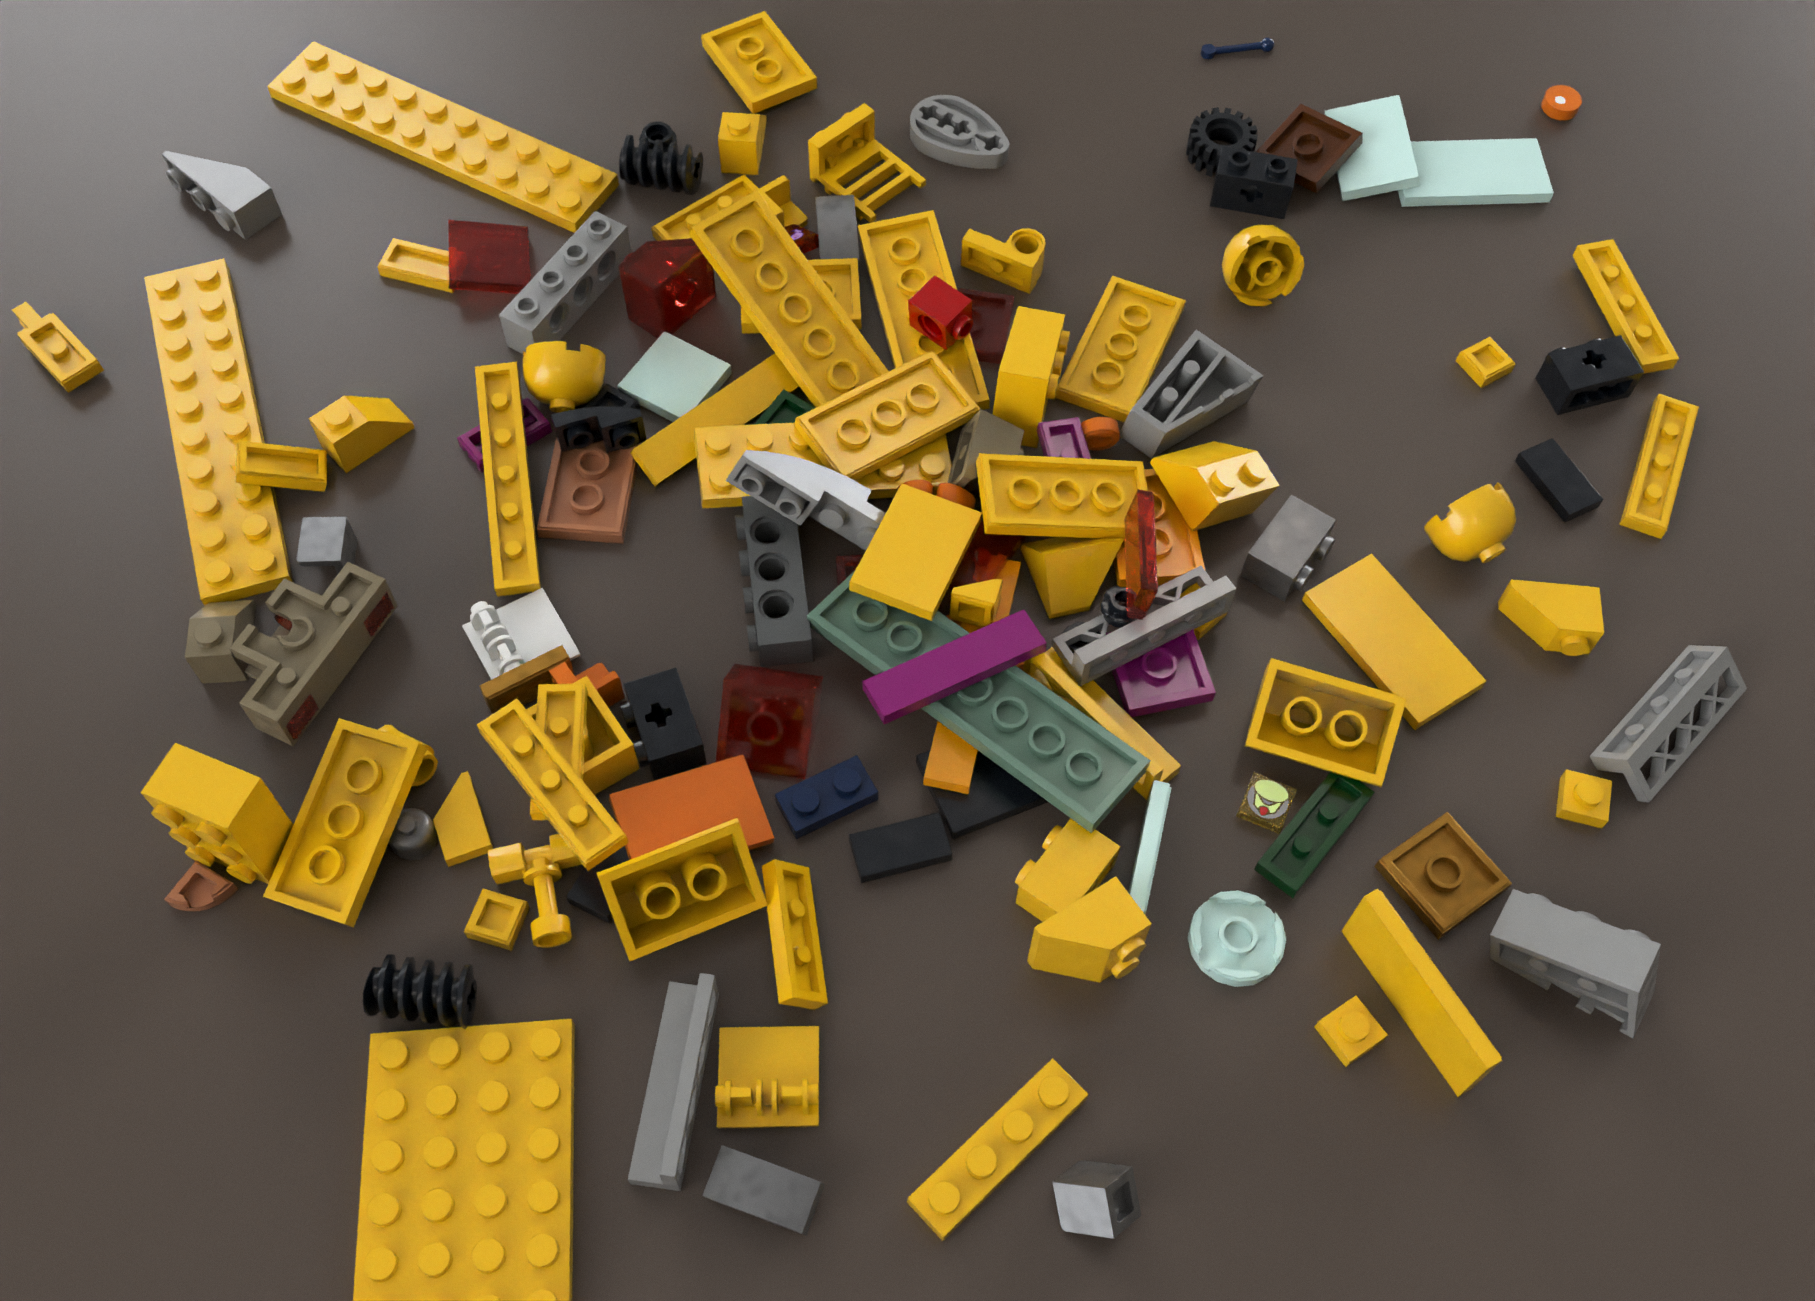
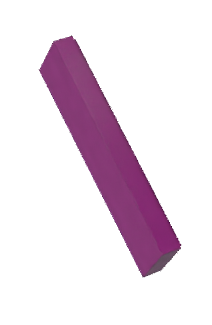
(954, 666)

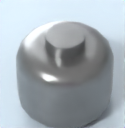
(413, 835)

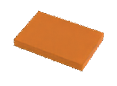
(689, 804)

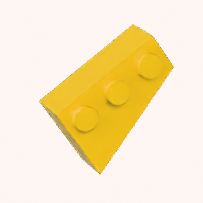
(1030, 369)

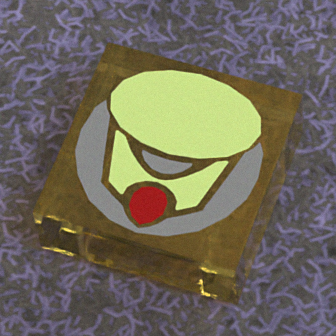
(1266, 802)

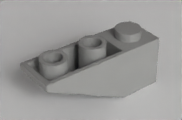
(229, 191)

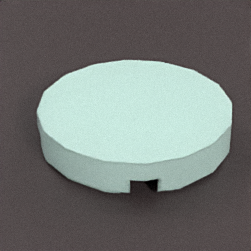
(1236, 938)

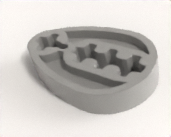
(957, 133)

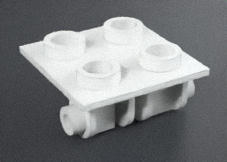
(516, 632)

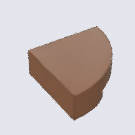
(200, 889)

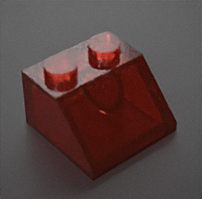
(666, 284)
(769, 719)

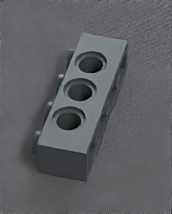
(785, 638)

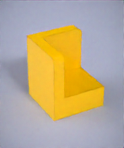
(778, 198)

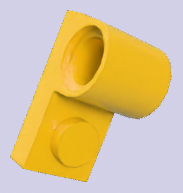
(1012, 263)

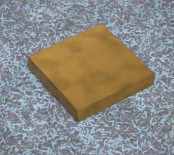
(1442, 875)

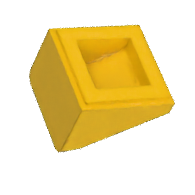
(976, 602)

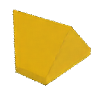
(1069, 570)

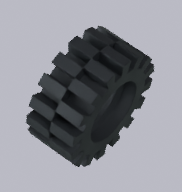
(1218, 127)

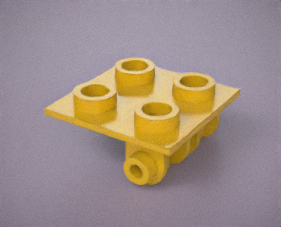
(768, 1077)

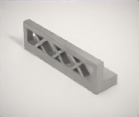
(1141, 636)
(1666, 707)
(674, 1085)

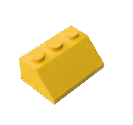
(1325, 722)
(682, 889)

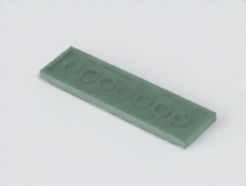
(1003, 716)

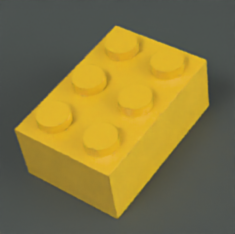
(219, 813)

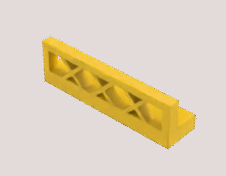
(1101, 708)

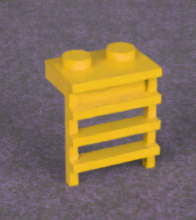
(849, 150)

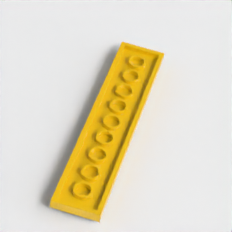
(444, 136)
(210, 408)

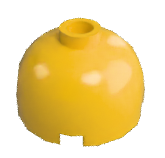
(1262, 264)
(561, 375)
(1474, 525)

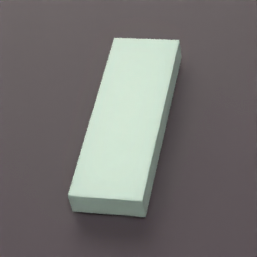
(1149, 843)

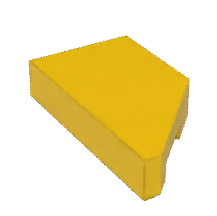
(462, 824)

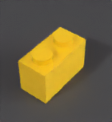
(1066, 871)

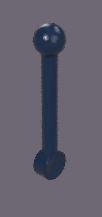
(1209, 51)

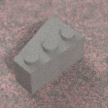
(1189, 395)
(1578, 954)

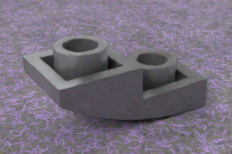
(837, 227)
(764, 1190)

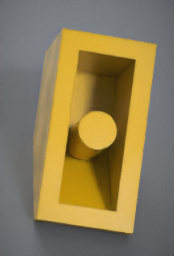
(741, 142)
(358, 428)
(1555, 614)

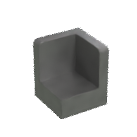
(326, 542)
(1097, 1199)

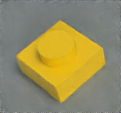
(1584, 799)
(1350, 1031)

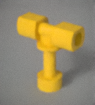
(540, 869)

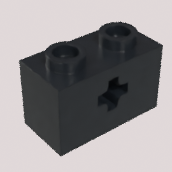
(1253, 182)
(1589, 374)
(658, 701)

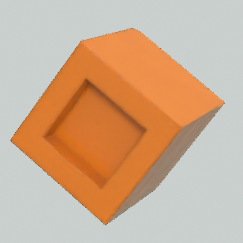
(606, 683)

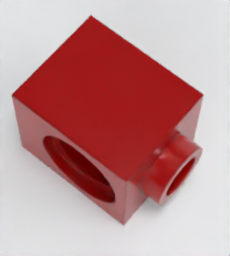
(941, 313)

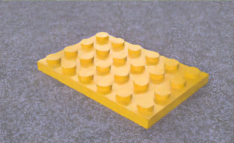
(468, 1165)

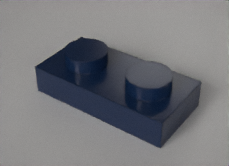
(826, 797)

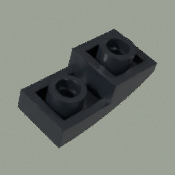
(613, 425)

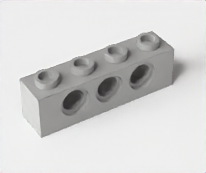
(567, 284)

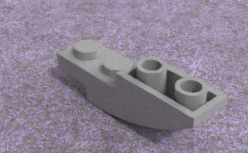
(808, 489)

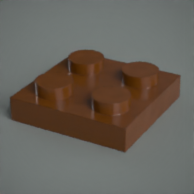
(1316, 142)

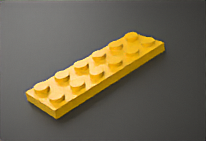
(900, 260)
(786, 300)
(722, 447)

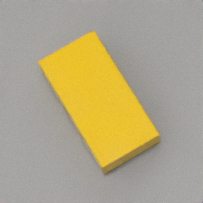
(416, 264)
(281, 466)

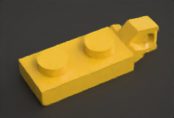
(56, 348)

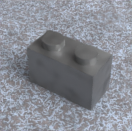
(1288, 548)

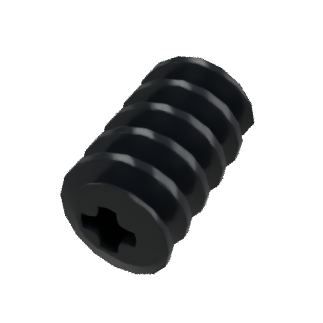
(660, 167)
(421, 992)

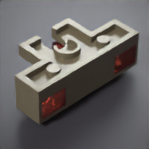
(310, 649)

